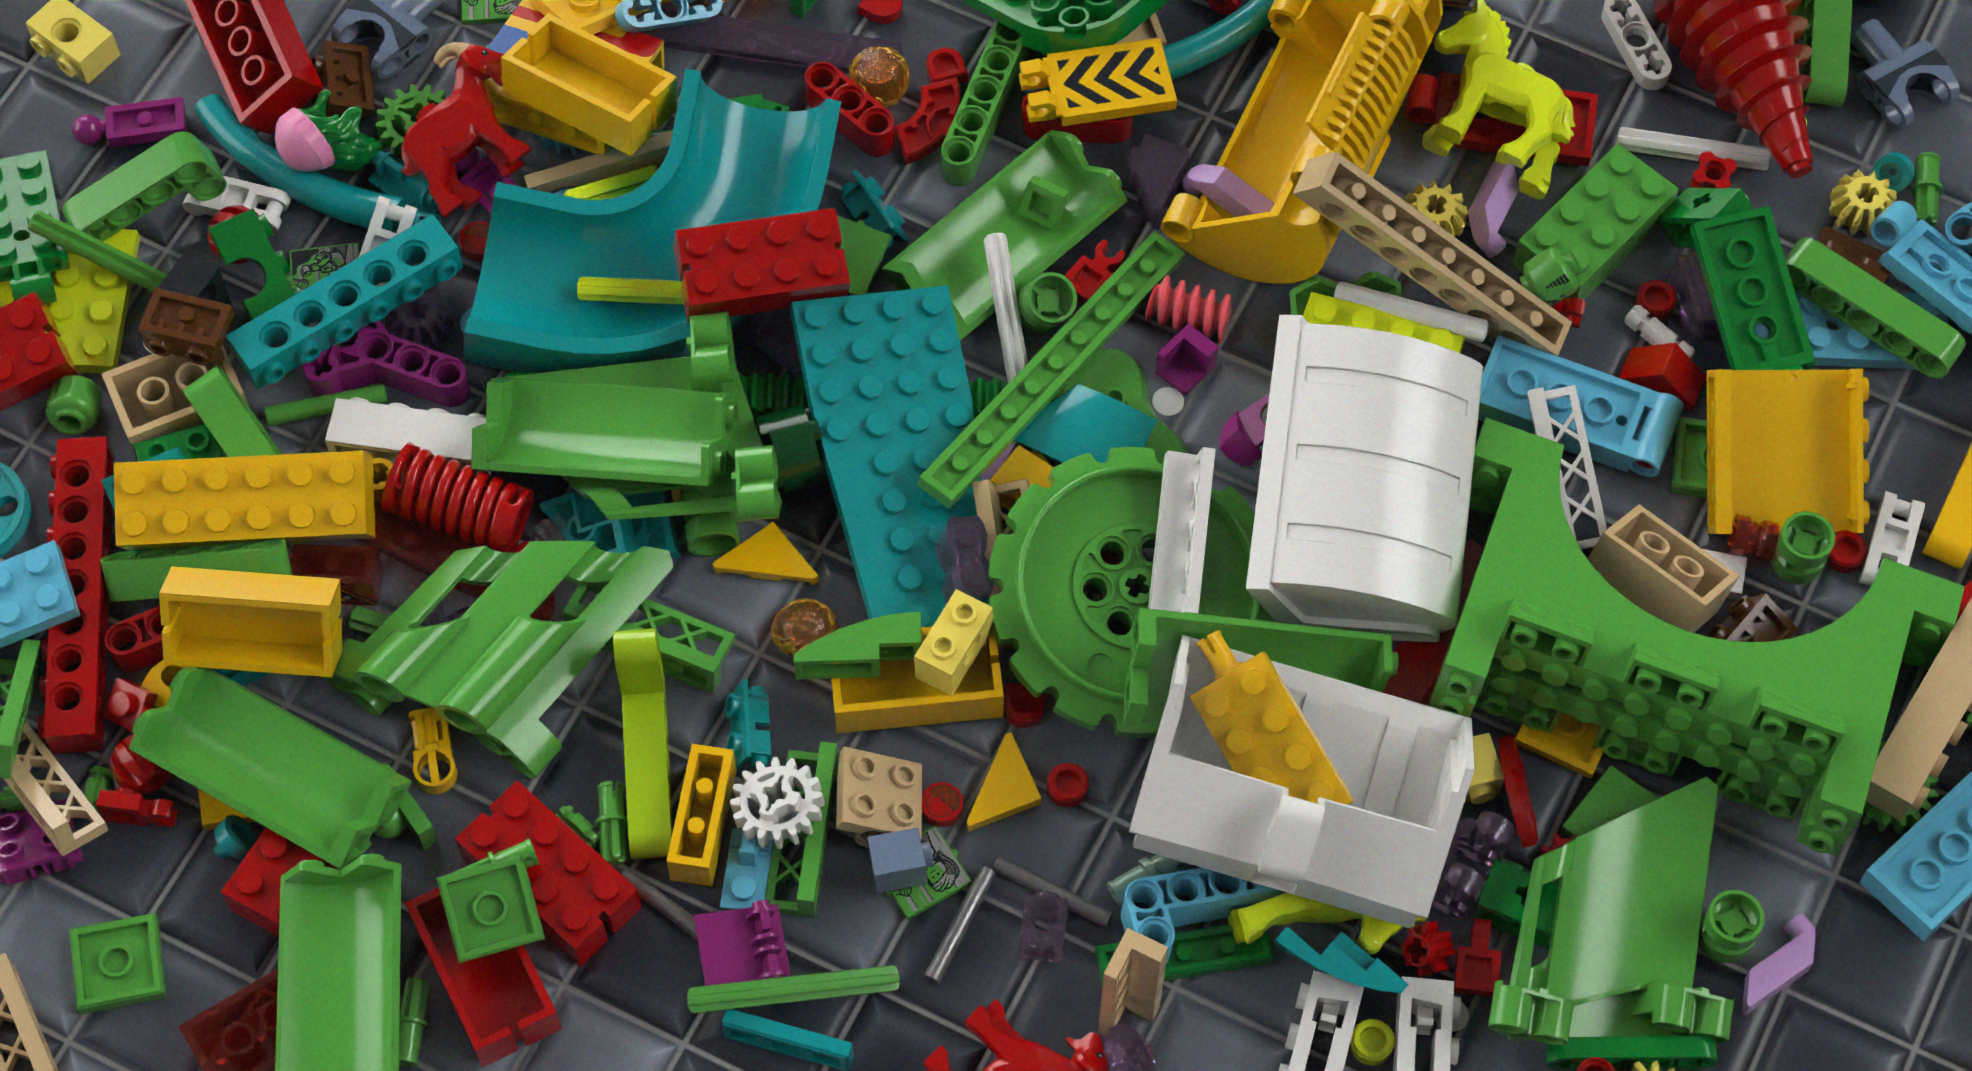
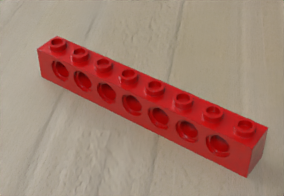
(82, 726)

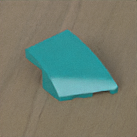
(1085, 423)
(583, 521)
(1342, 960)

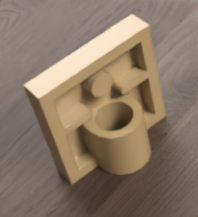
(877, 794)

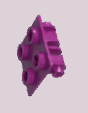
(26, 846)
(742, 944)

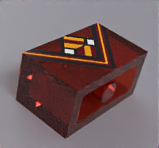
(355, 566)

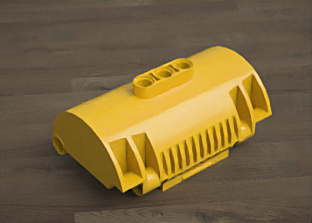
(1322, 92)

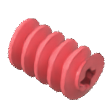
(1189, 308)

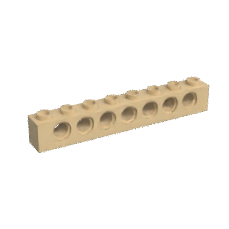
(1428, 253)

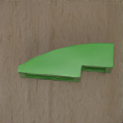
(860, 647)

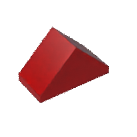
(1665, 370)

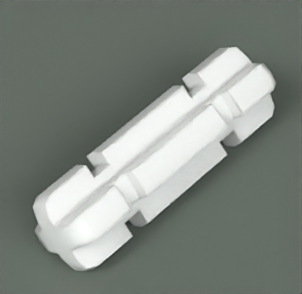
(1654, 330)

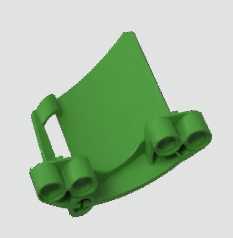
(750, 467)
(1620, 931)

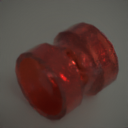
(1754, 538)

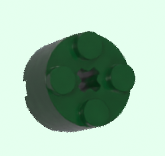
(796, 447)

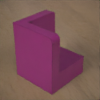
(1186, 359)

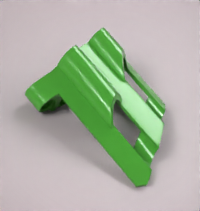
(496, 663)

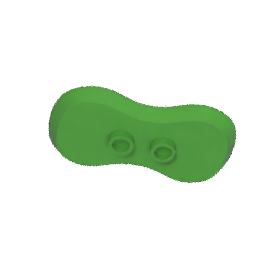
(1124, 379)

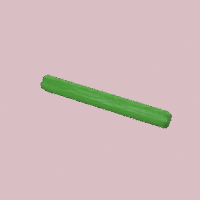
(792, 989)

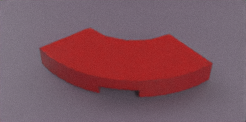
(931, 122)
(1517, 791)

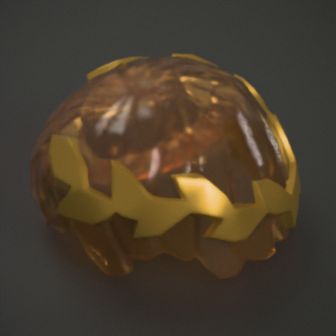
(881, 74)
(801, 624)

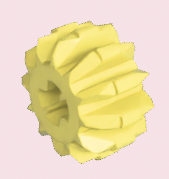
(1860, 201)
(1440, 206)

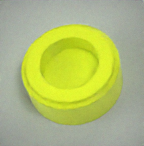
(1372, 1042)

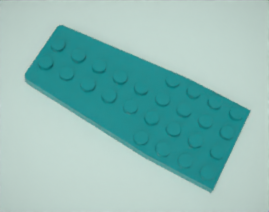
(888, 400)

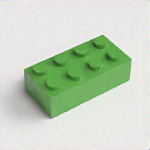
(1601, 218)

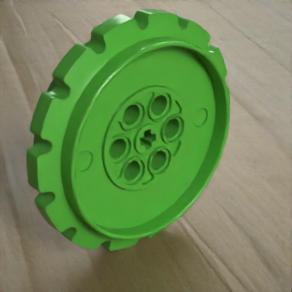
(1056, 553)

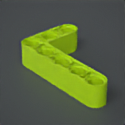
(645, 742)

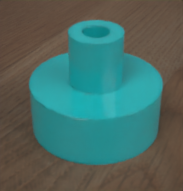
(1896, 168)
(234, 838)

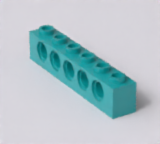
(354, 283)

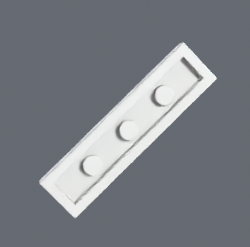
(1543, 427)
(1181, 531)

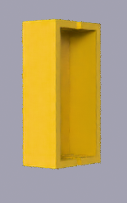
(589, 84)
(251, 621)
(904, 701)

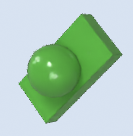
(410, 816)

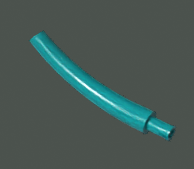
(1215, 41)
(311, 189)

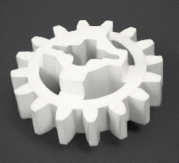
(774, 798)

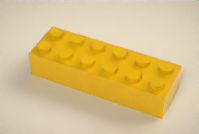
(244, 499)

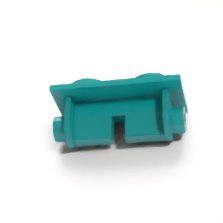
(391, 181)
(865, 197)
(746, 709)

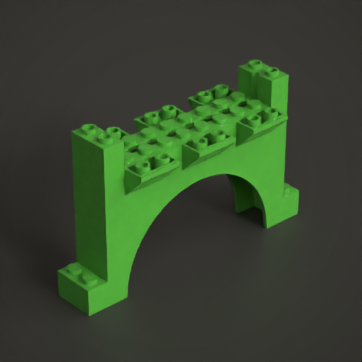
(1774, 716)

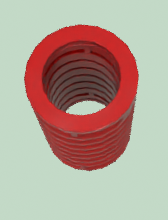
(460, 489)

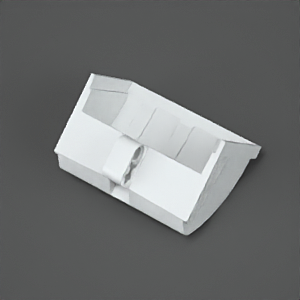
(1364, 481)
(1369, 857)

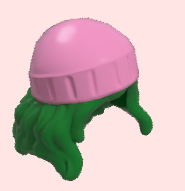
(314, 142)

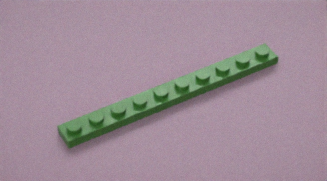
(1049, 371)

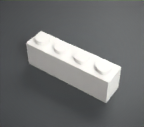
(387, 428)

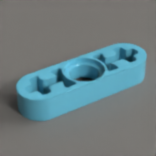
(657, 19)

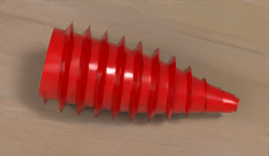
(1751, 64)

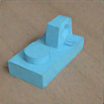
(745, 872)

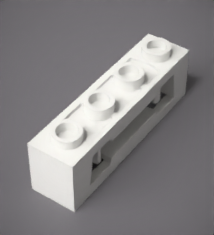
(1332, 998)
(1429, 1001)

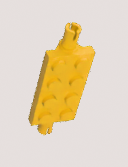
(1263, 726)

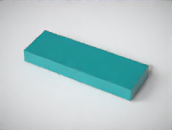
(788, 1040)

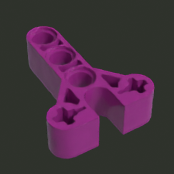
(353, 367)

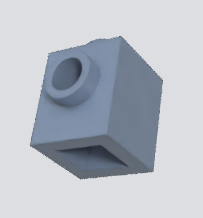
(899, 859)

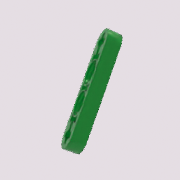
(1624, 1051)

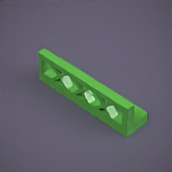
(679, 660)
(18, 697)
(815, 844)

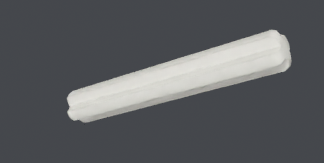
(1691, 147)
(1005, 304)
(1429, 315)

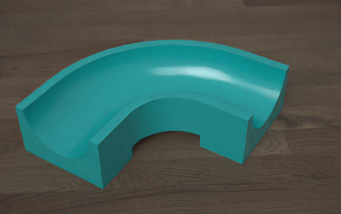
(719, 169)

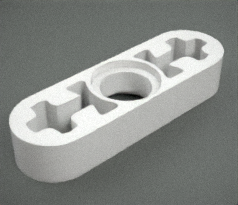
(1636, 56)

